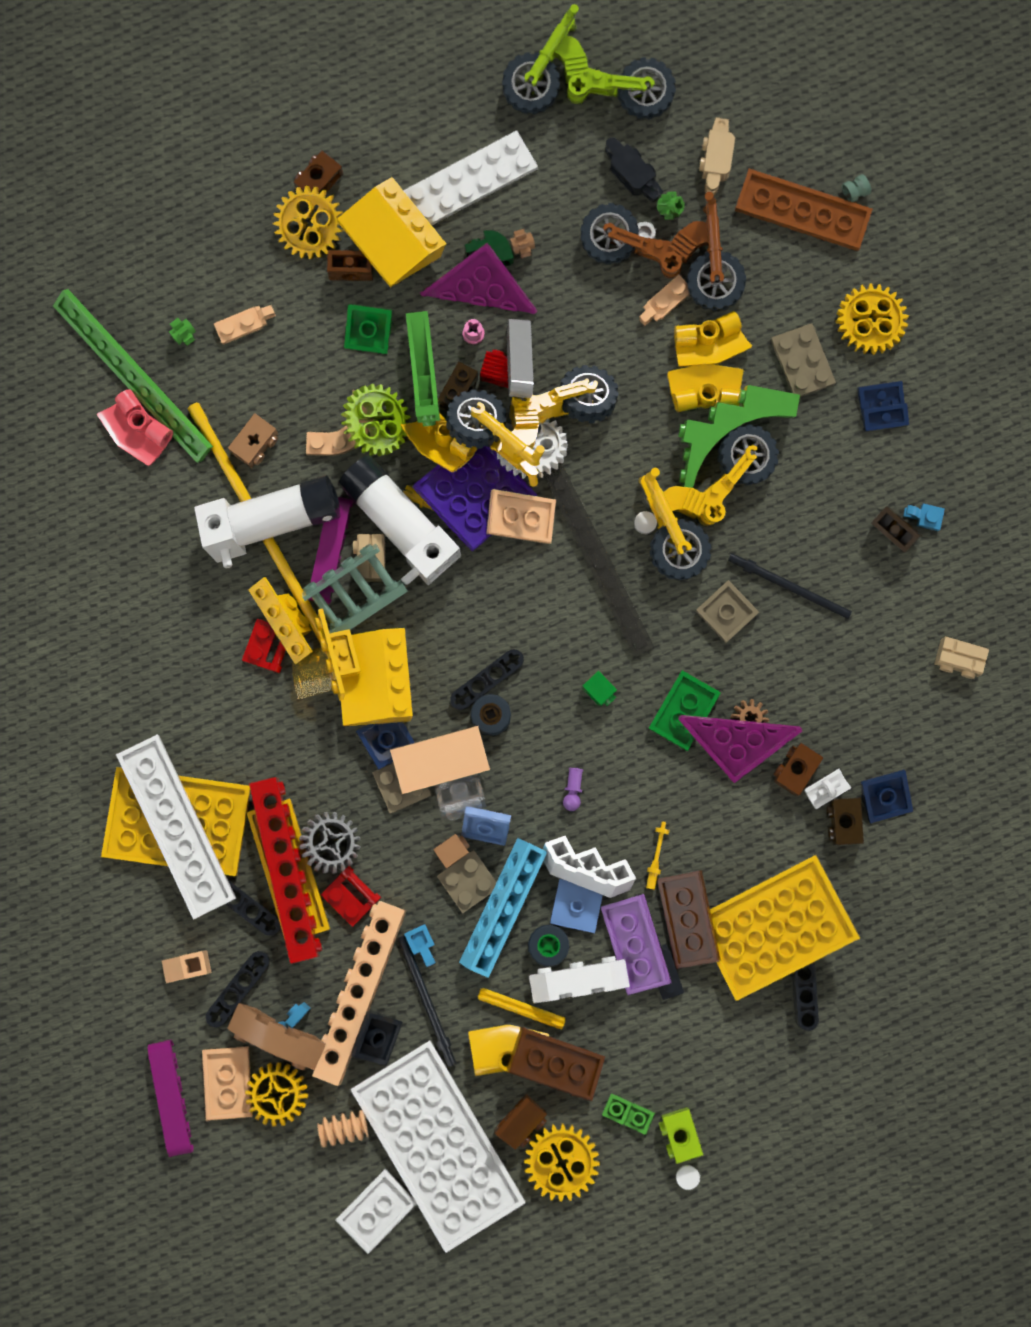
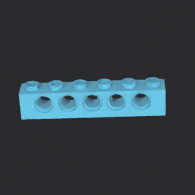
(502, 907)

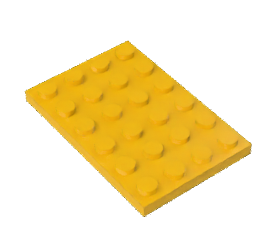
(218, 806)
(779, 927)

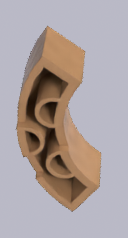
(262, 1031)

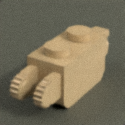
(718, 155)

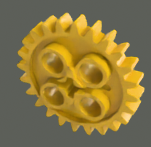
(291, 212)
(874, 338)
(543, 1171)

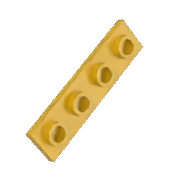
(284, 619)
(341, 654)

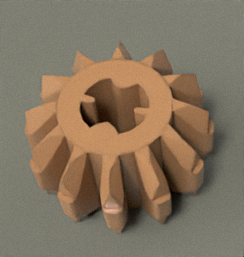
(751, 710)

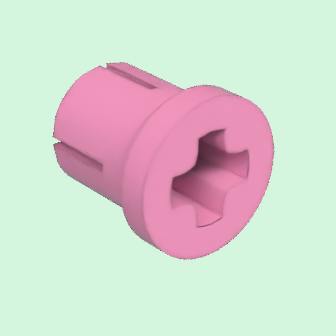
(473, 338)

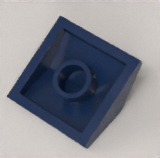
(381, 738)
(886, 796)

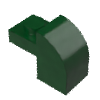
(498, 244)

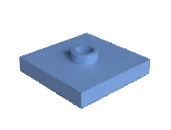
(485, 825)
(576, 907)

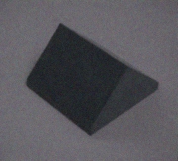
(376, 1038)

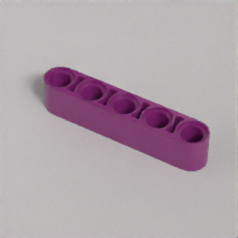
(329, 547)
(169, 1099)

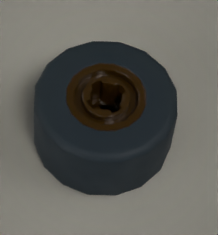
(495, 720)

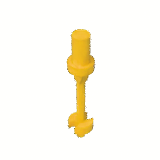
(654, 869)

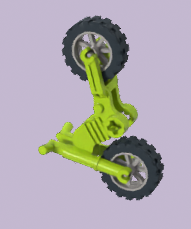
(577, 74)

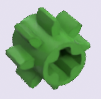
(670, 205)
(182, 331)

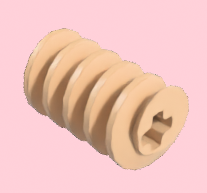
(342, 1129)

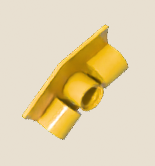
(697, 349)
(690, 382)
(438, 445)
(491, 1045)

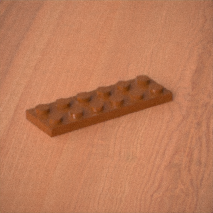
(803, 209)

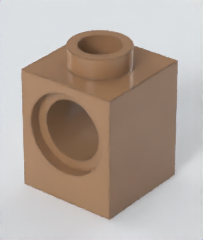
(452, 850)

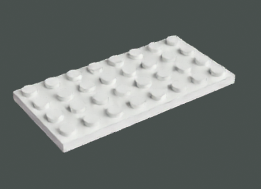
(438, 1146)

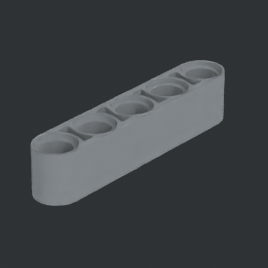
(519, 358)

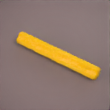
(521, 1008)

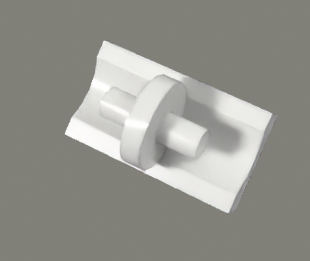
(827, 789)

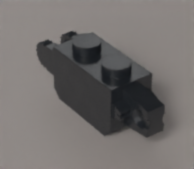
(632, 170)

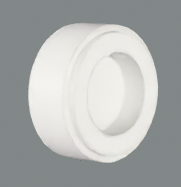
(646, 230)
(645, 522)
(687, 1177)

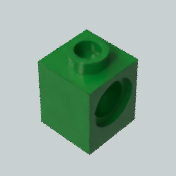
(600, 689)

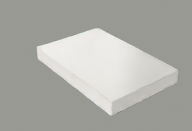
(376, 1211)

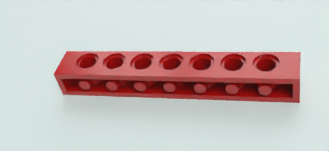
(260, 792)

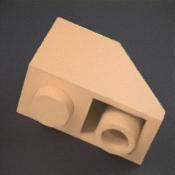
(186, 966)

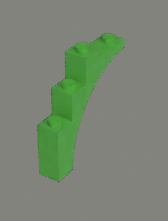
(423, 368)
(755, 404)

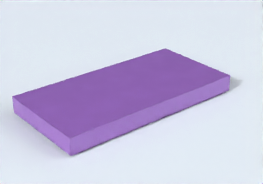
(636, 942)

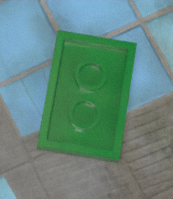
(687, 698)

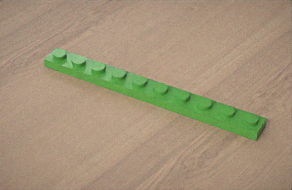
(132, 375)

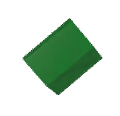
(368, 328)

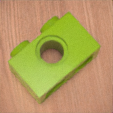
(690, 1146)

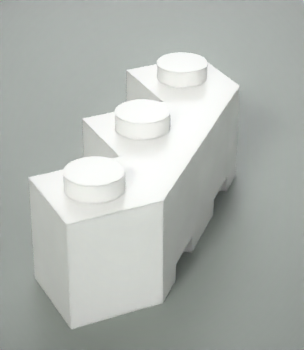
(587, 869)
(579, 980)

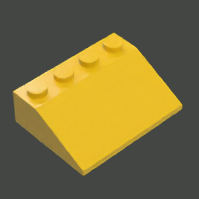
(392, 232)
(383, 686)

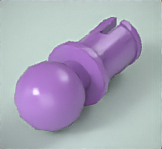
(572, 801)

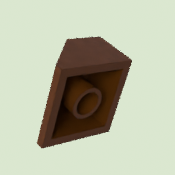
(521, 1122)

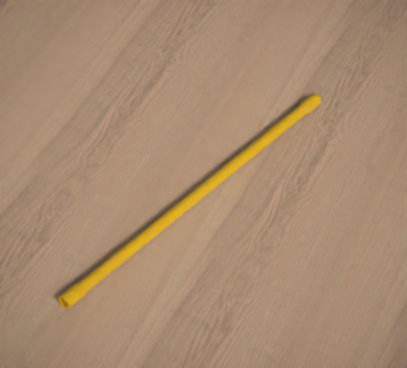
(202, 422)

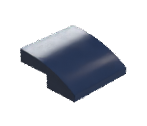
(883, 406)

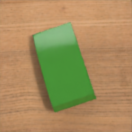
(628, 1114)

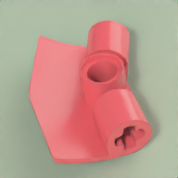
(142, 441)

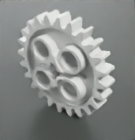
(549, 437)

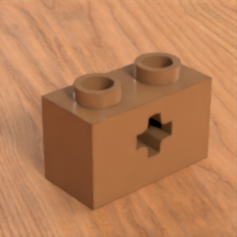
(254, 430)

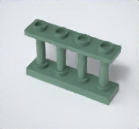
(374, 601)

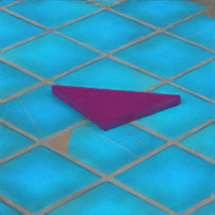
(483, 282)
(738, 744)

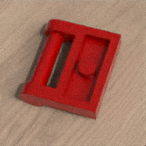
(260, 646)
(344, 901)

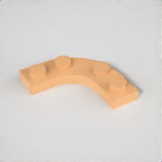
(331, 443)

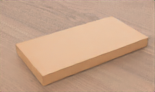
(440, 759)

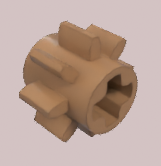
(522, 243)

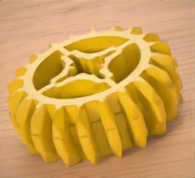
(278, 1105)

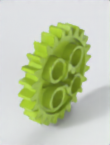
(372, 399)

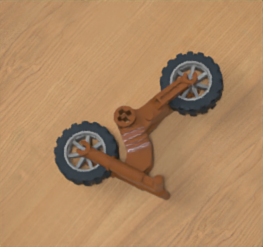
(664, 252)

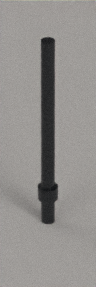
(750, 567)
(443, 1042)

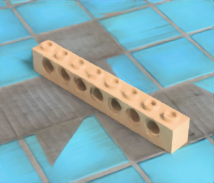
(394, 917)

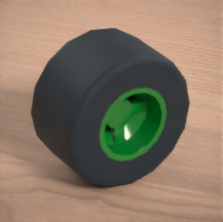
(555, 946)

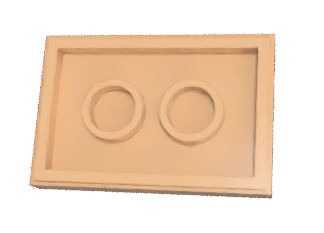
(521, 516)
(225, 1083)

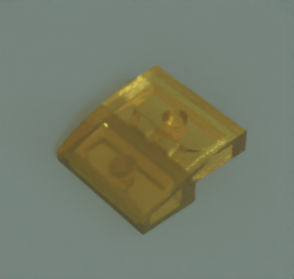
(312, 675)

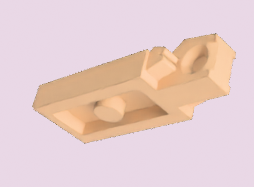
(665, 300)
(243, 323)

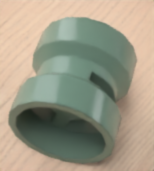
(857, 188)

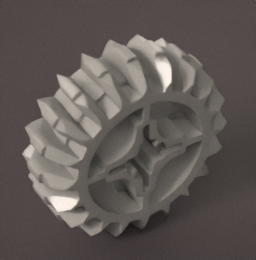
(334, 851)

